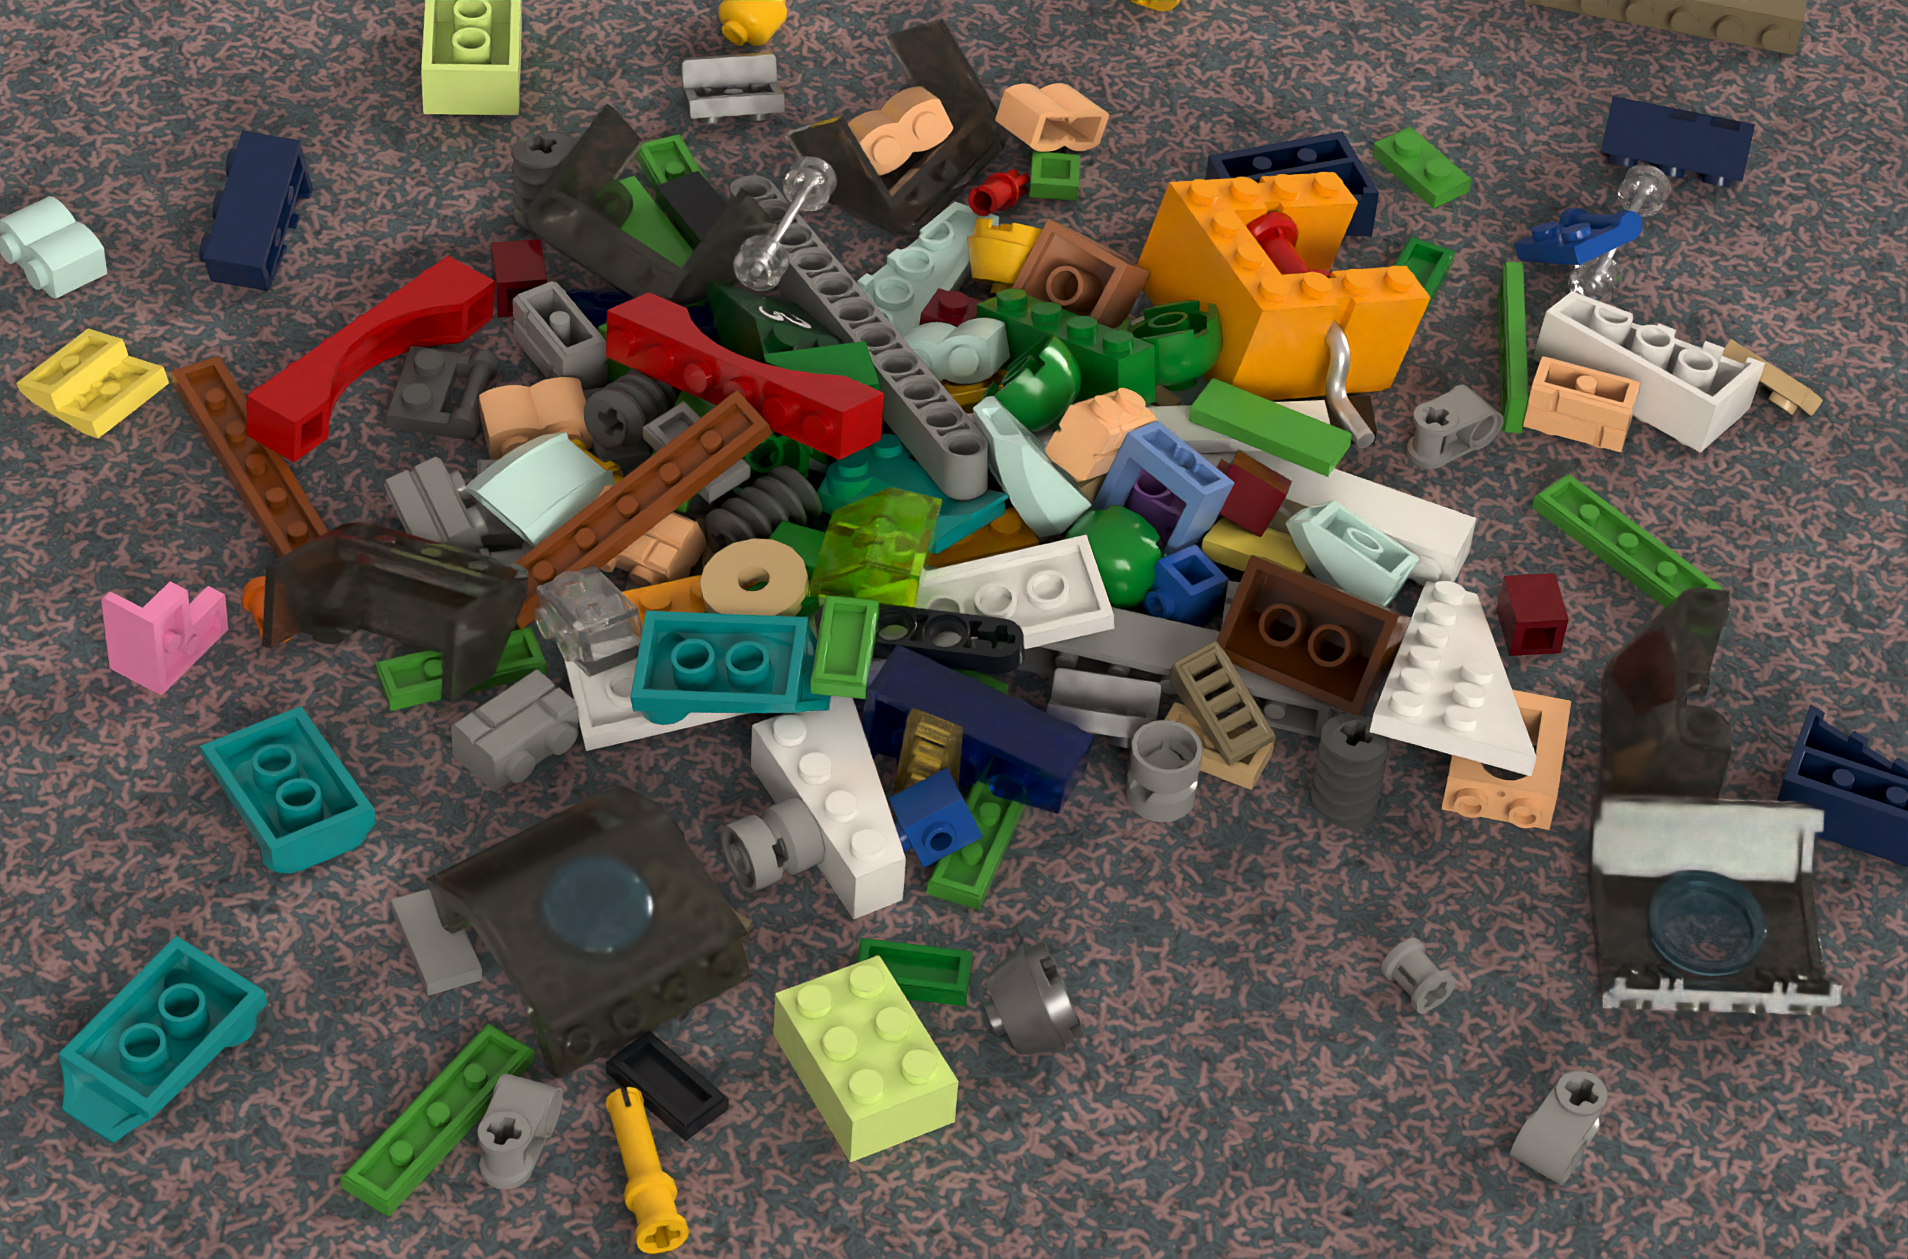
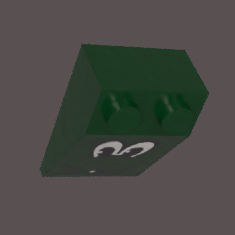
(763, 324)

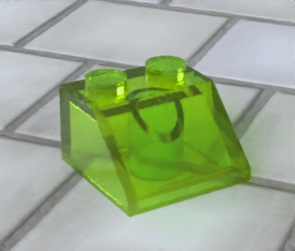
(878, 548)

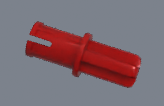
(998, 192)

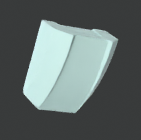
(1036, 485)
(540, 486)
(1351, 552)

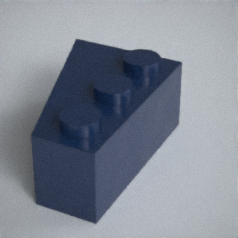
(1677, 141)
(1306, 156)
(255, 210)
(1854, 785)

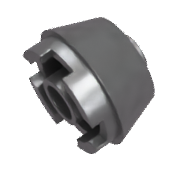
(1032, 1002)

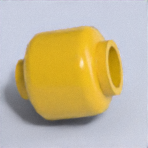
(751, 20)

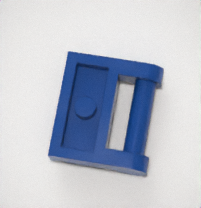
(1578, 237)

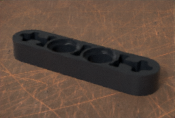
(927, 623)

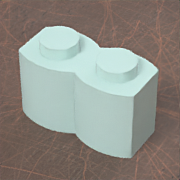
(51, 247)
(962, 352)

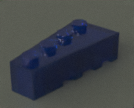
(1004, 739)

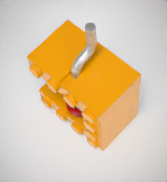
(1282, 314)

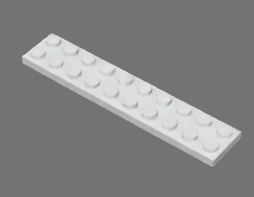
(1043, 589)

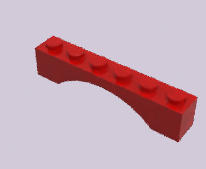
(431, 310)
(812, 408)

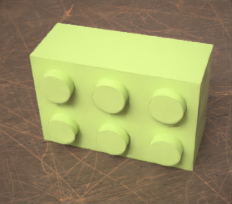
(471, 57)
(865, 1058)

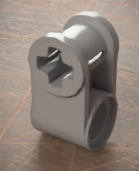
(1452, 427)
(1562, 1126)
(516, 1129)

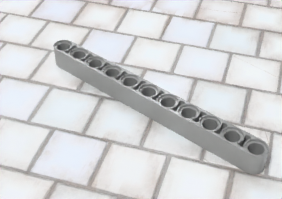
(914, 399)

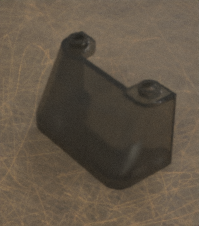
(1647, 730)

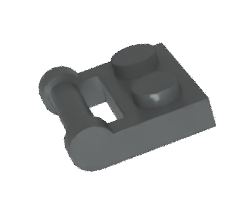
(427, 386)

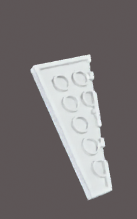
(1452, 685)

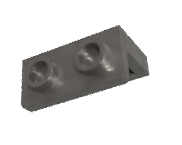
(731, 87)
(1104, 703)

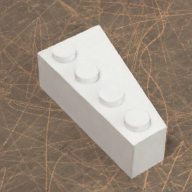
(1682, 387)
(831, 769)

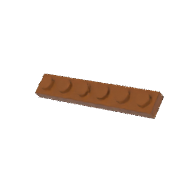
(254, 469)
(645, 495)

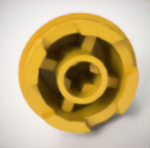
(999, 252)

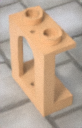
(1523, 801)

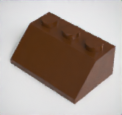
(1311, 635)

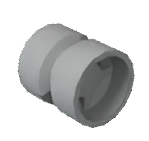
(1163, 770)
(757, 846)

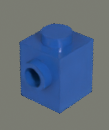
(1185, 588)
(933, 818)

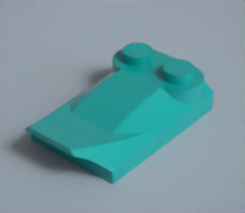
(892, 465)
(724, 665)
(290, 791)
(155, 1039)

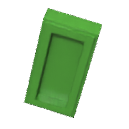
(845, 647)

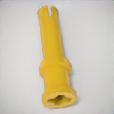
(649, 1190)

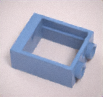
(1177, 468)

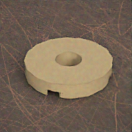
(755, 561)

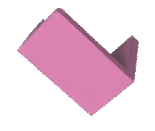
(164, 636)

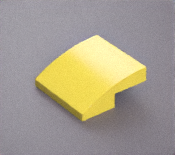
(93, 383)
(1233, 546)

